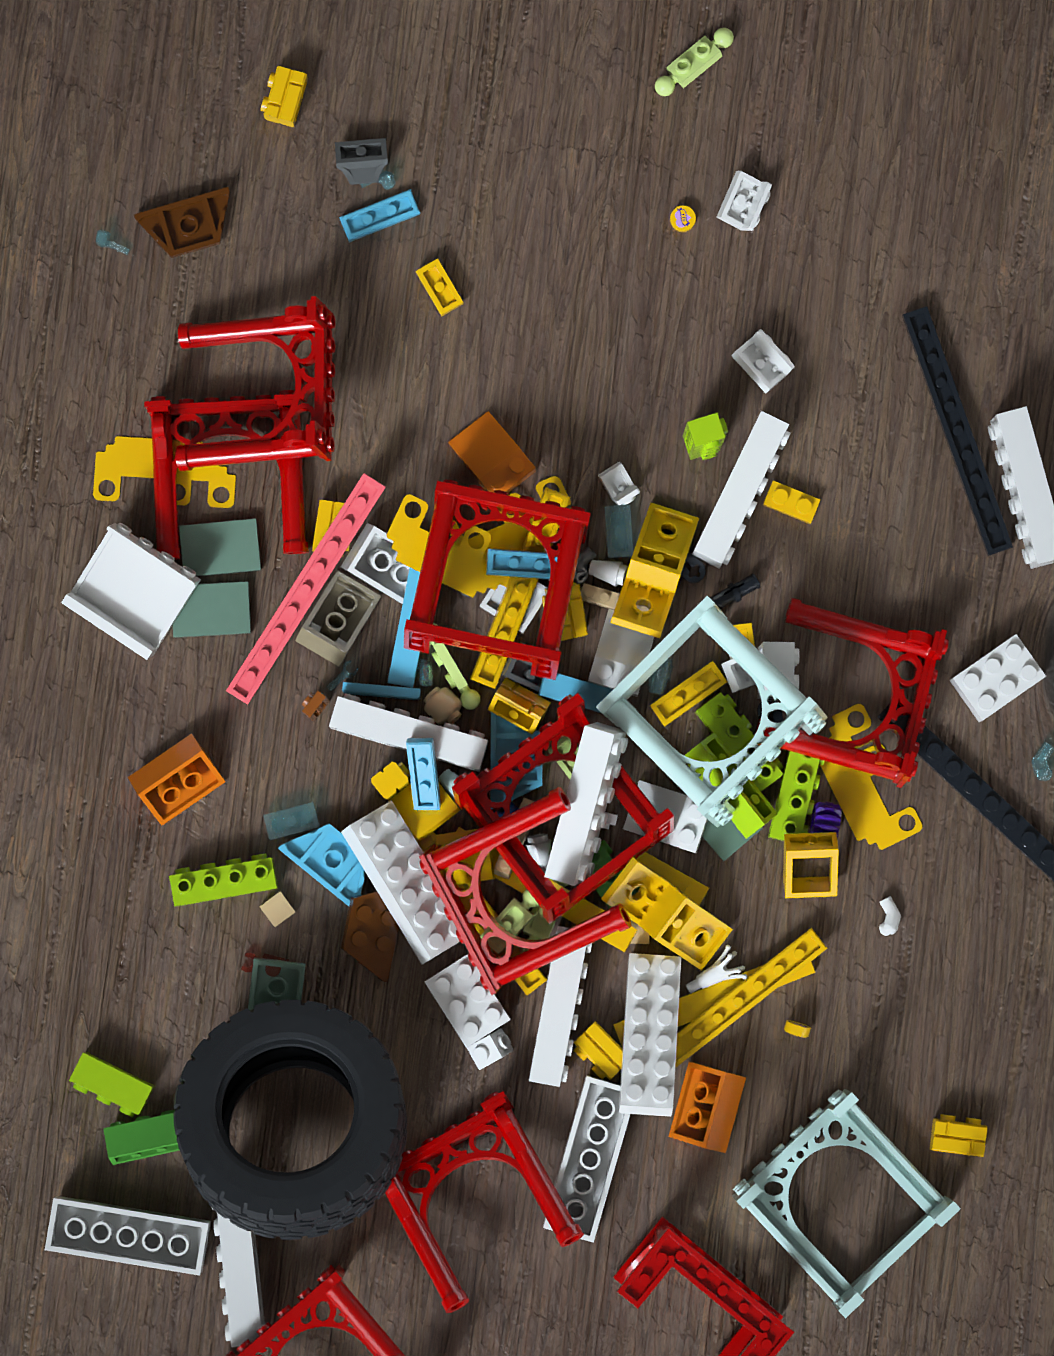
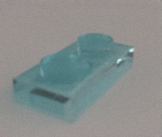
(618, 531)
(291, 821)

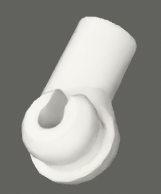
(892, 917)

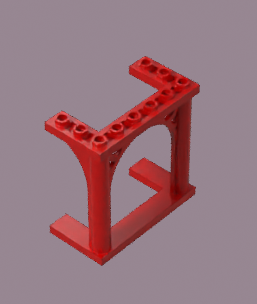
(447, 504)
(472, 791)
(667, 1247)
(337, 1294)

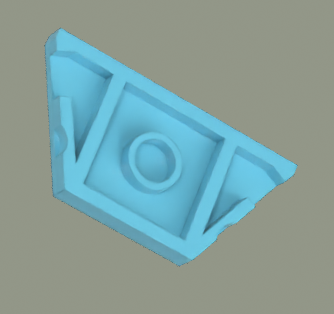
(505, 739)
(329, 860)

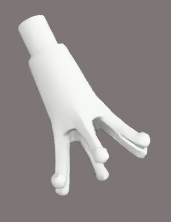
(717, 972)

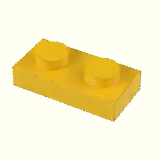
(439, 287)
(791, 502)

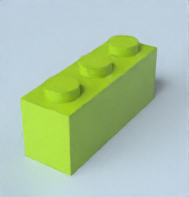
(111, 1084)

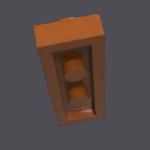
(314, 705)

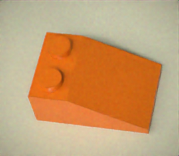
(492, 455)

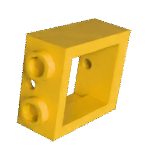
(797, 847)

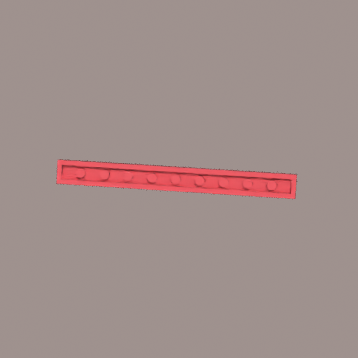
(306, 588)

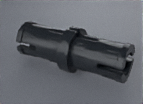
(736, 591)

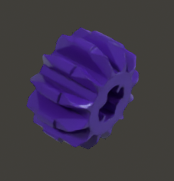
(825, 818)

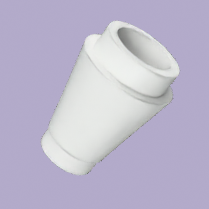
(609, 571)
(540, 849)

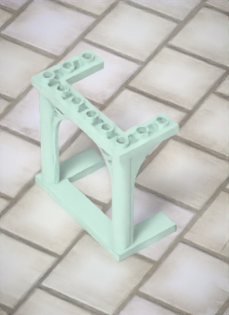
(711, 799)
(757, 1201)

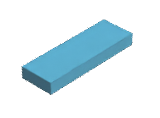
(379, 215)
(518, 564)
(564, 686)
(381, 691)
(423, 773)

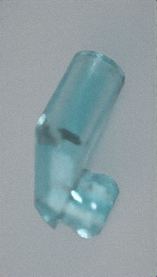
(385, 178)
(425, 670)
(1040, 763)

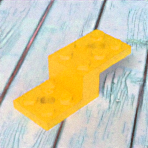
(654, 570)
(667, 914)

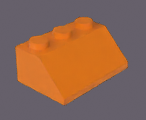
(176, 779)
(707, 1107)

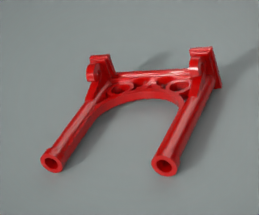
(317, 437)
(166, 469)
(914, 645)
(503, 969)
(416, 1225)

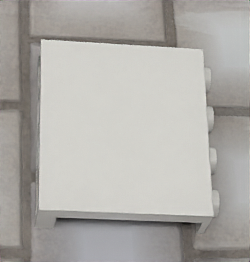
(132, 590)

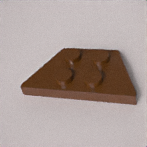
(187, 223)
(370, 934)

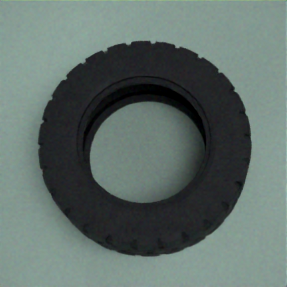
(274, 1040)

